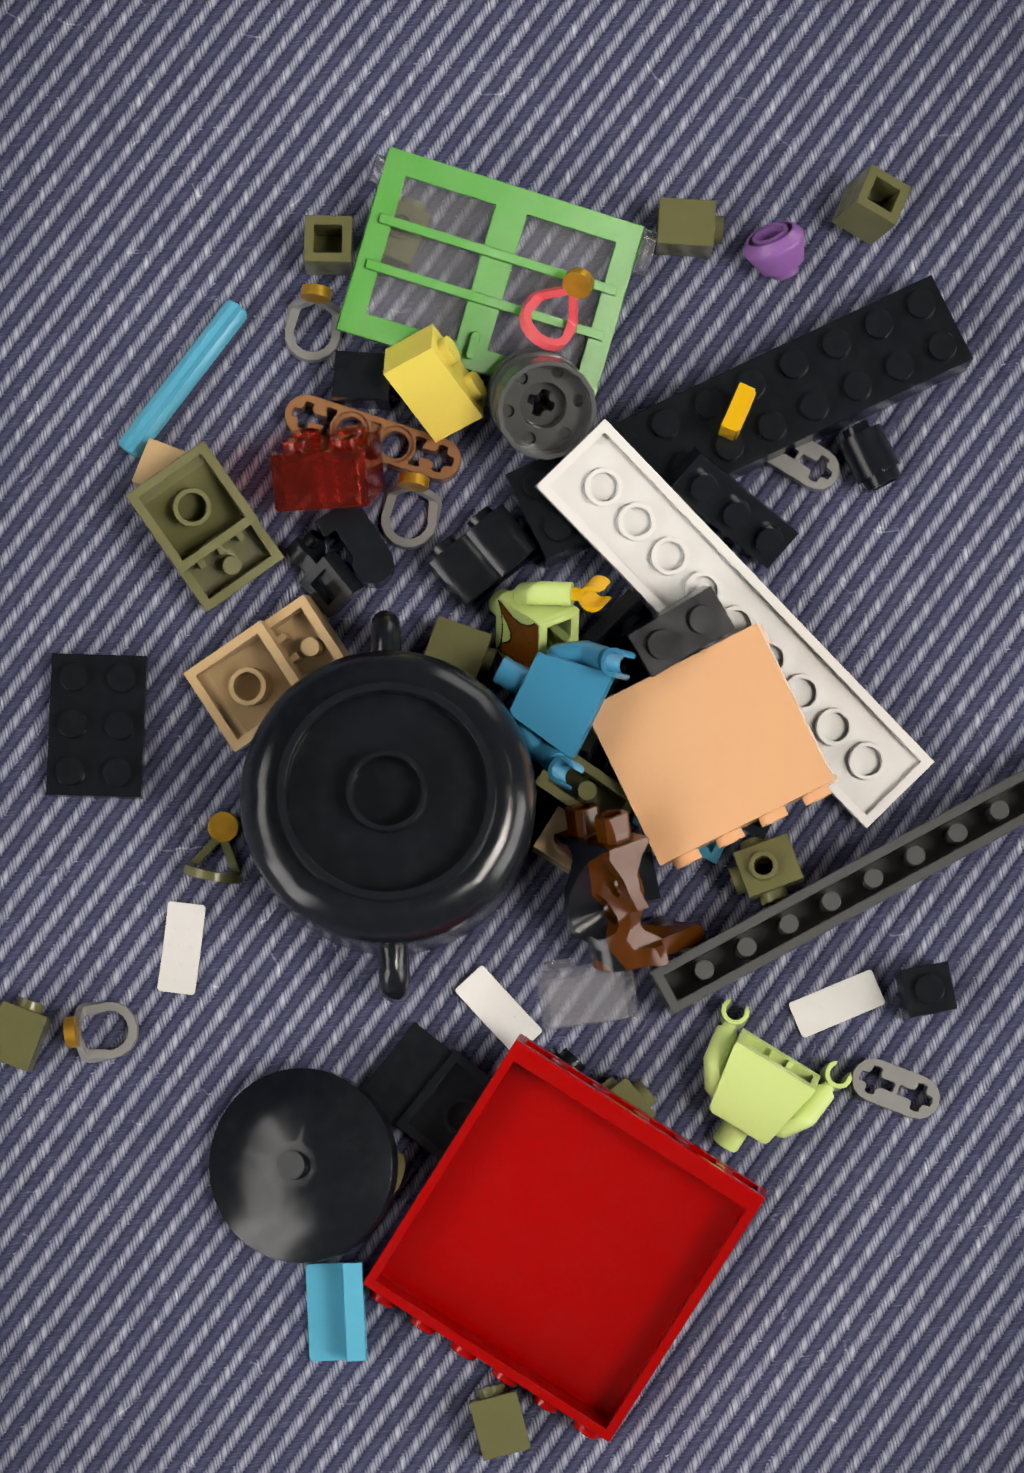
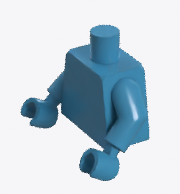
(560, 699)

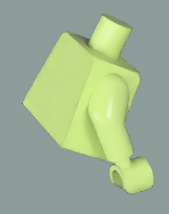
(760, 1087)

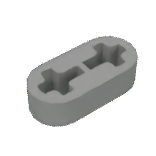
(799, 473)
(899, 1078)

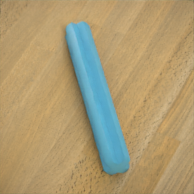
(183, 378)

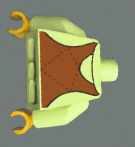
(541, 615)

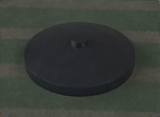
(303, 1165)

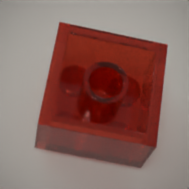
(327, 470)

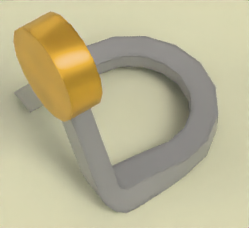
(312, 294)
(419, 484)
(74, 1039)

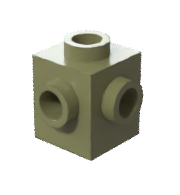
(773, 853)

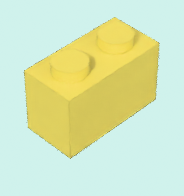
(435, 382)

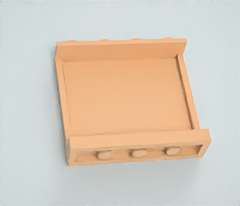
(712, 747)

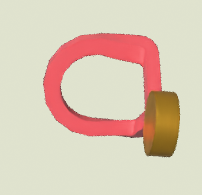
(578, 285)

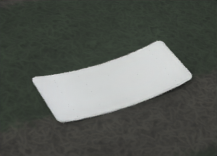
(181, 948)
(836, 1003)
(496, 1007)

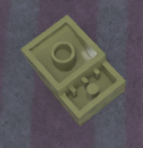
(204, 526)

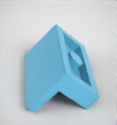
(336, 1311)

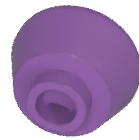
(776, 249)

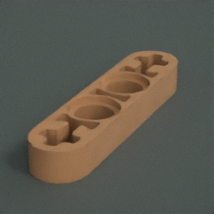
(386, 427)

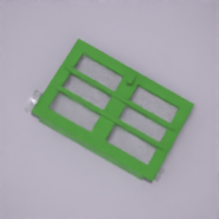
(471, 252)

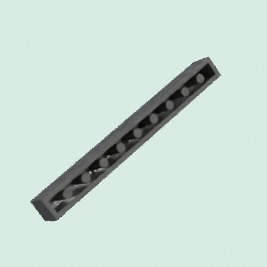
(841, 895)

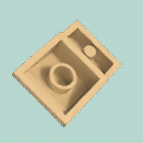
(260, 665)

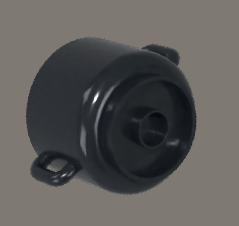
(389, 802)

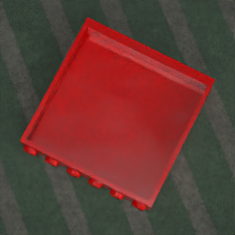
(564, 1239)

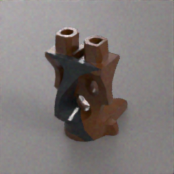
(607, 893)

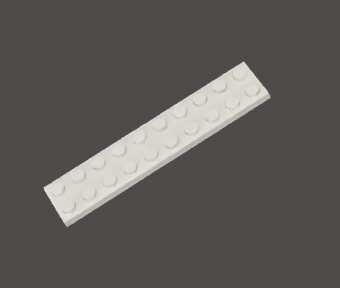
(671, 552)

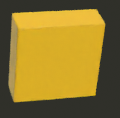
(737, 412)

